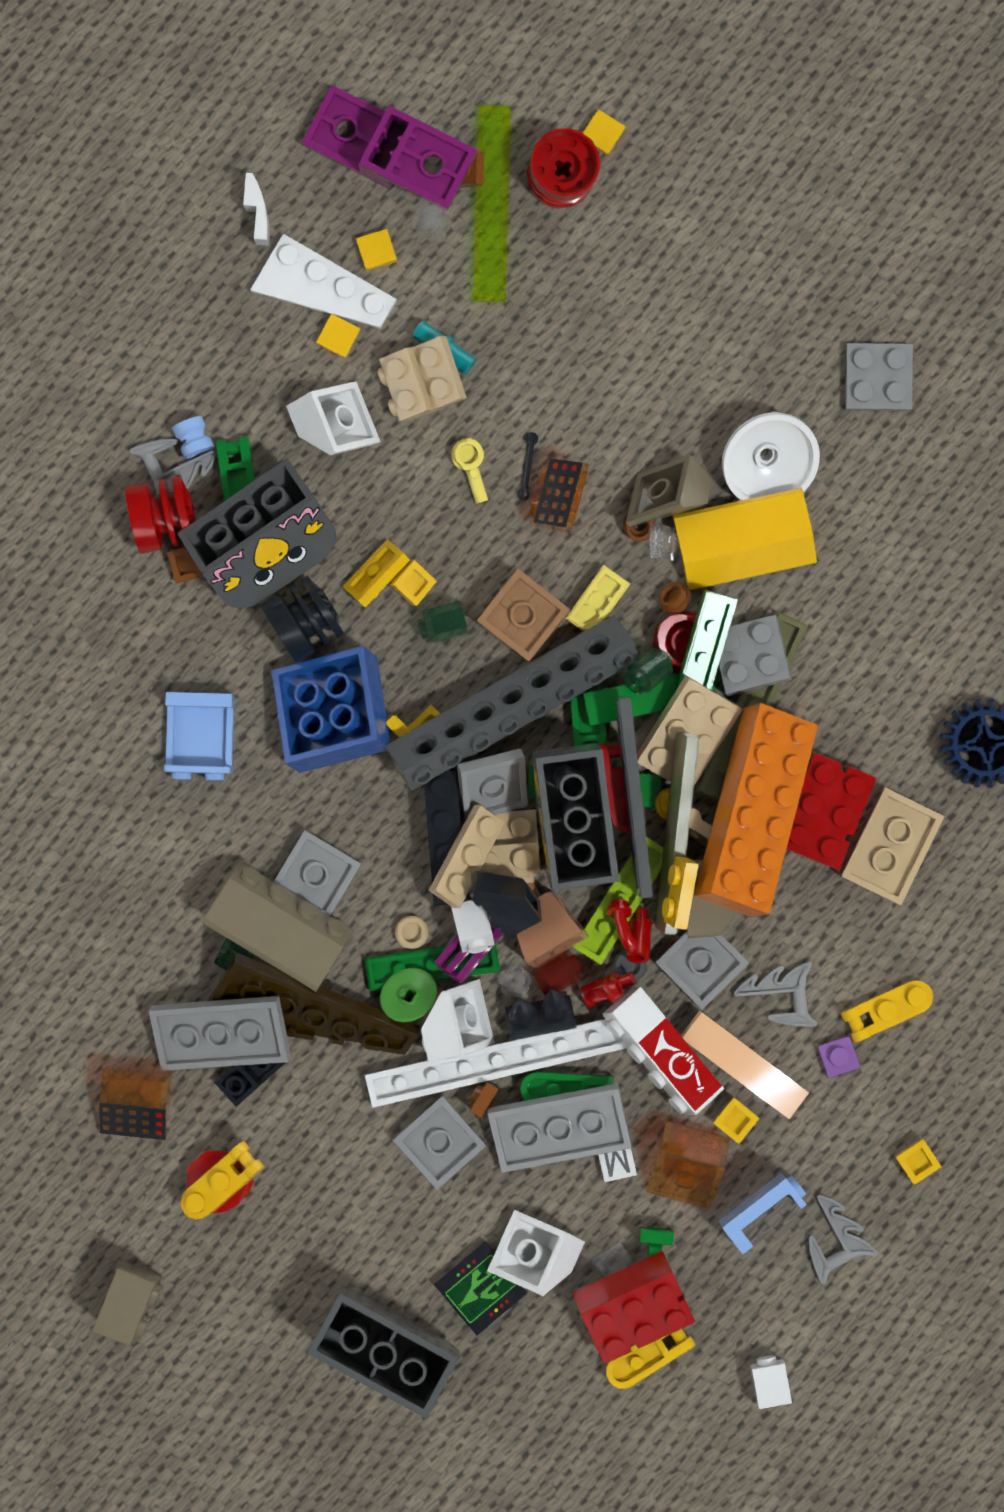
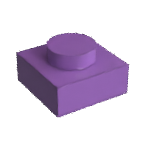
(838, 1056)

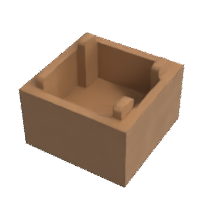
(523, 616)

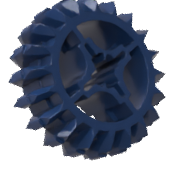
(980, 728)

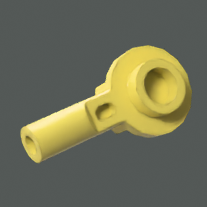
(468, 456)

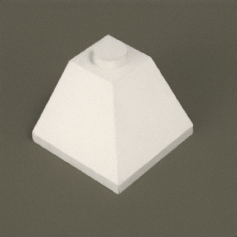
(334, 419)
(457, 1023)
(535, 1254)

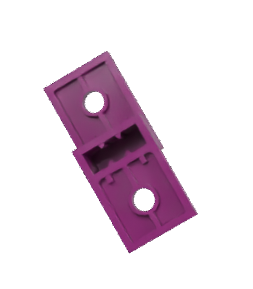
(389, 147)

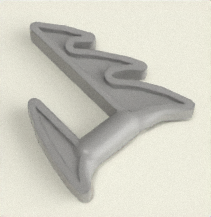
(187, 470)
(792, 982)
(852, 1245)

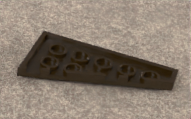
(318, 1012)

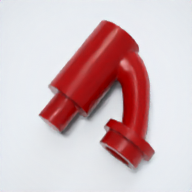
(636, 934)
(606, 989)

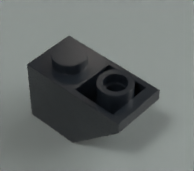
(506, 900)

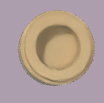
(411, 932)

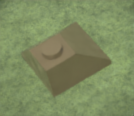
(668, 491)

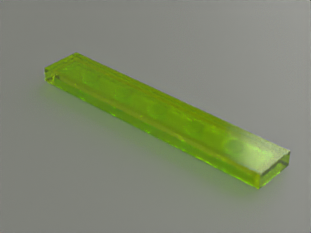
(492, 205)

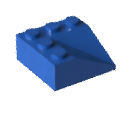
(331, 709)

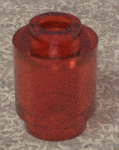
(558, 973)

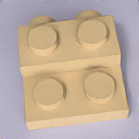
(421, 379)
(516, 847)

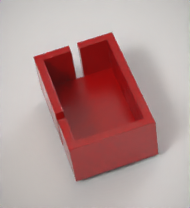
(828, 811)
(633, 1307)

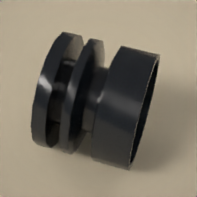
(302, 619)

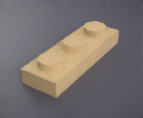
(466, 856)

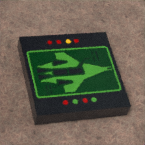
(476, 1292)

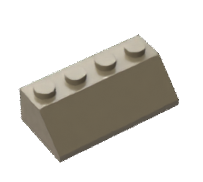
(278, 926)

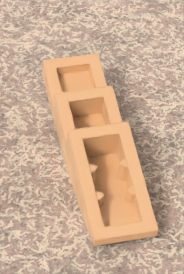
(744, 1064)

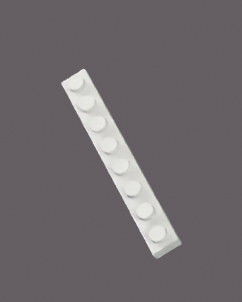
(491, 1063)

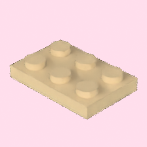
(694, 711)
(892, 846)

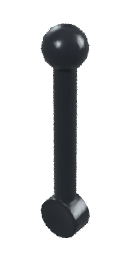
(531, 439)

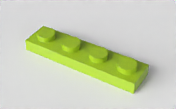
(602, 927)

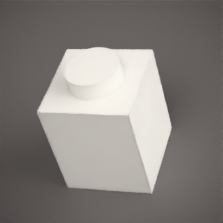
(472, 927)
(770, 1382)

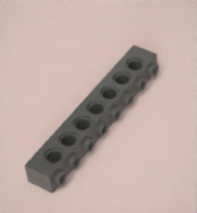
(512, 702)

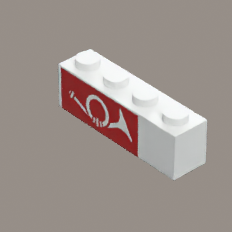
(662, 1052)

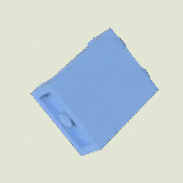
(199, 735)
(757, 1205)

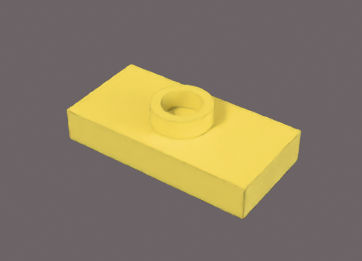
(598, 599)

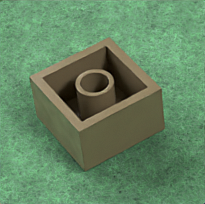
(127, 1303)

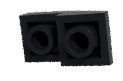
(244, 1079)

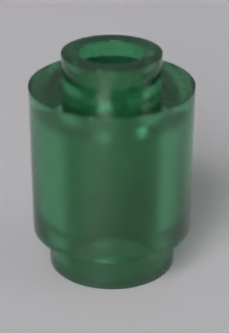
(648, 671)

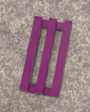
(449, 969)

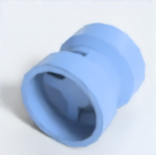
(192, 436)

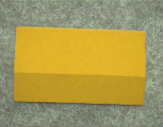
(745, 538)

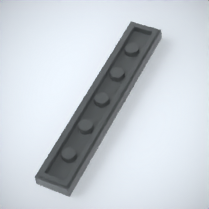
(633, 796)

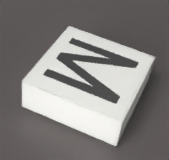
(617, 1165)

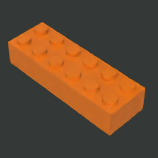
(756, 810)

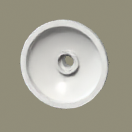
(787, 466)

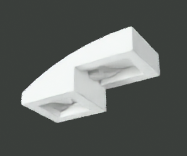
(255, 203)

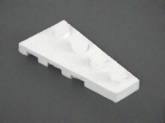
(312, 281)

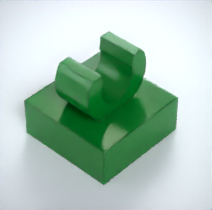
(655, 1238)

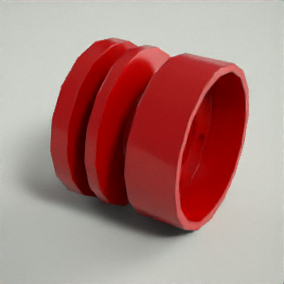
(563, 149)
(159, 514)

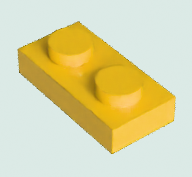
(376, 573)
(682, 884)

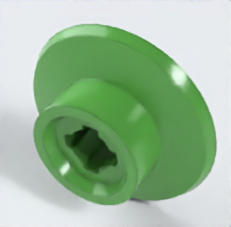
(403, 984)

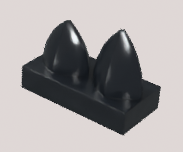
(540, 1017)

